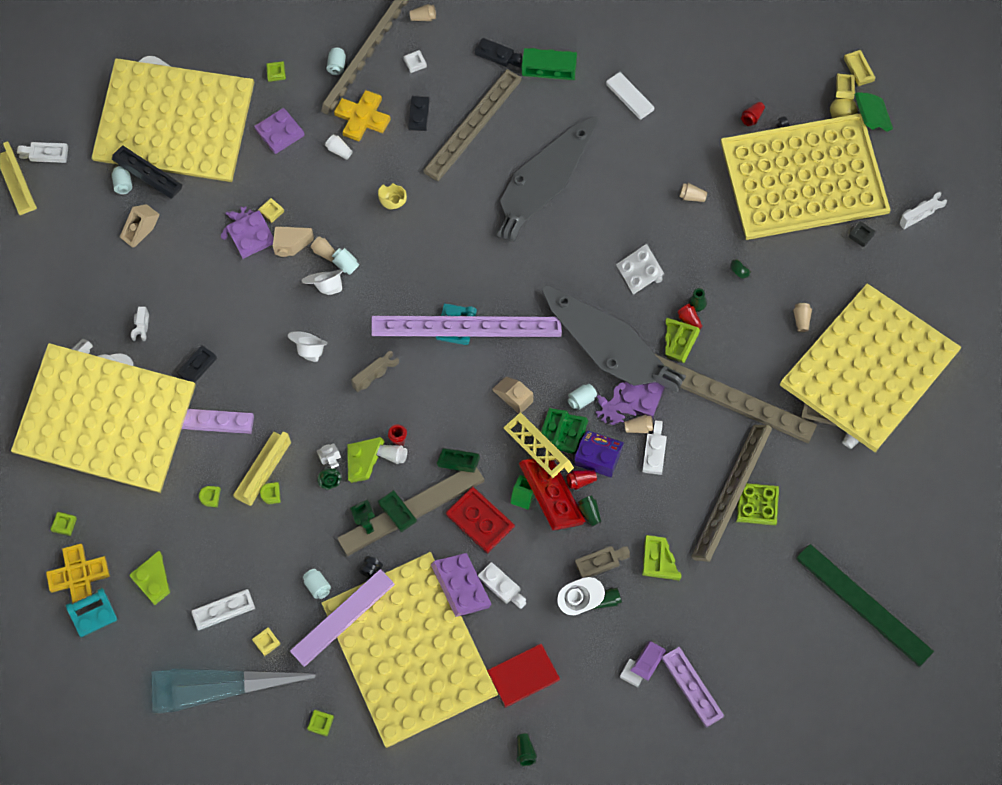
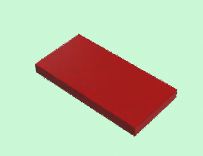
(552, 495)

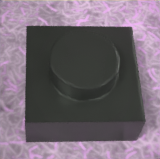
(862, 234)

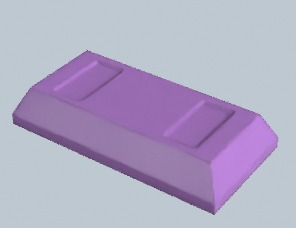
(648, 660)

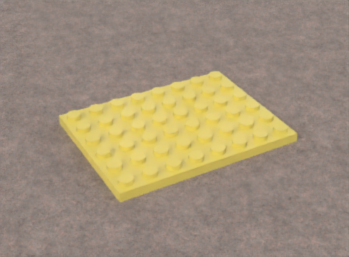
(175, 118)
(804, 176)
(870, 367)
(103, 418)
(412, 655)

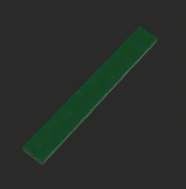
(865, 605)

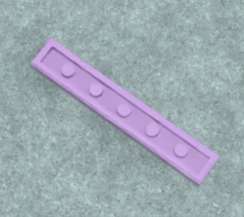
(342, 617)

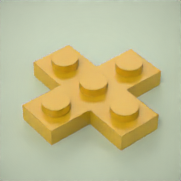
(362, 115)
(77, 573)

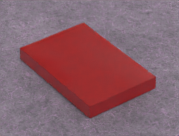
(480, 520)
(523, 675)

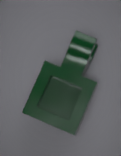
(362, 514)

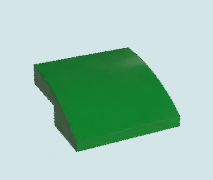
(873, 111)
(564, 430)

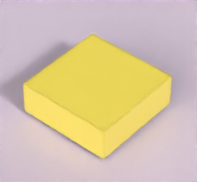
(271, 210)
(266, 641)

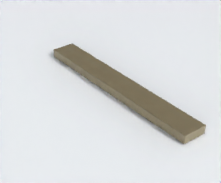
(472, 125)
(731, 493)
(418, 505)

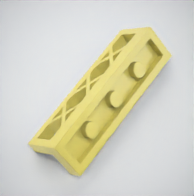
(16, 181)
(543, 442)
(262, 468)

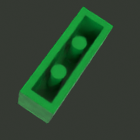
(549, 64)

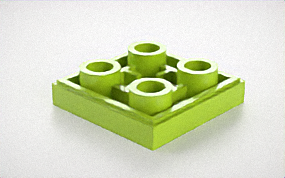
(758, 504)

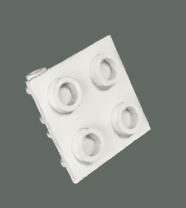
(640, 269)

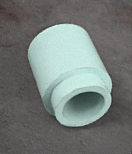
(336, 61)
(121, 180)
(345, 261)
(582, 396)
(316, 584)

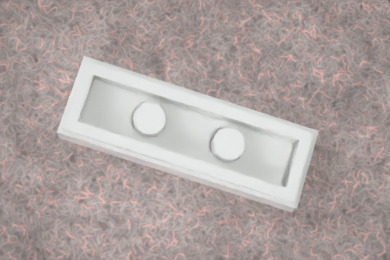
(630, 95)
(223, 609)

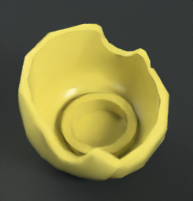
(843, 107)
(392, 196)

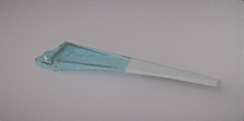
(188, 688)

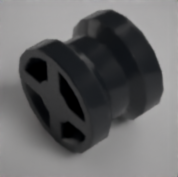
(370, 567)

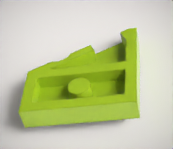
(680, 339)
(362, 458)
(658, 559)
(152, 578)

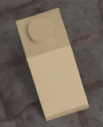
(139, 224)
(291, 240)
(514, 394)

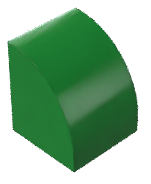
(522, 493)

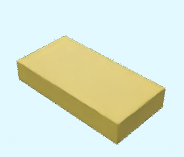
(859, 67)
(845, 86)

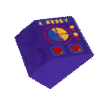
(598, 453)

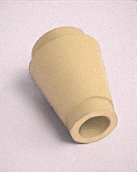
(423, 13)
(692, 193)
(323, 248)
(802, 316)
(639, 425)

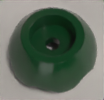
(739, 269)
(329, 478)

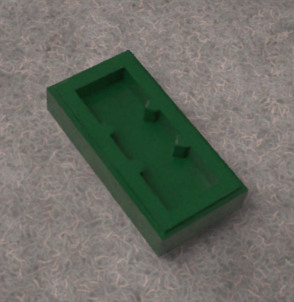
(458, 460)
(397, 511)

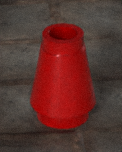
(752, 114)
(689, 316)
(397, 434)
(579, 479)

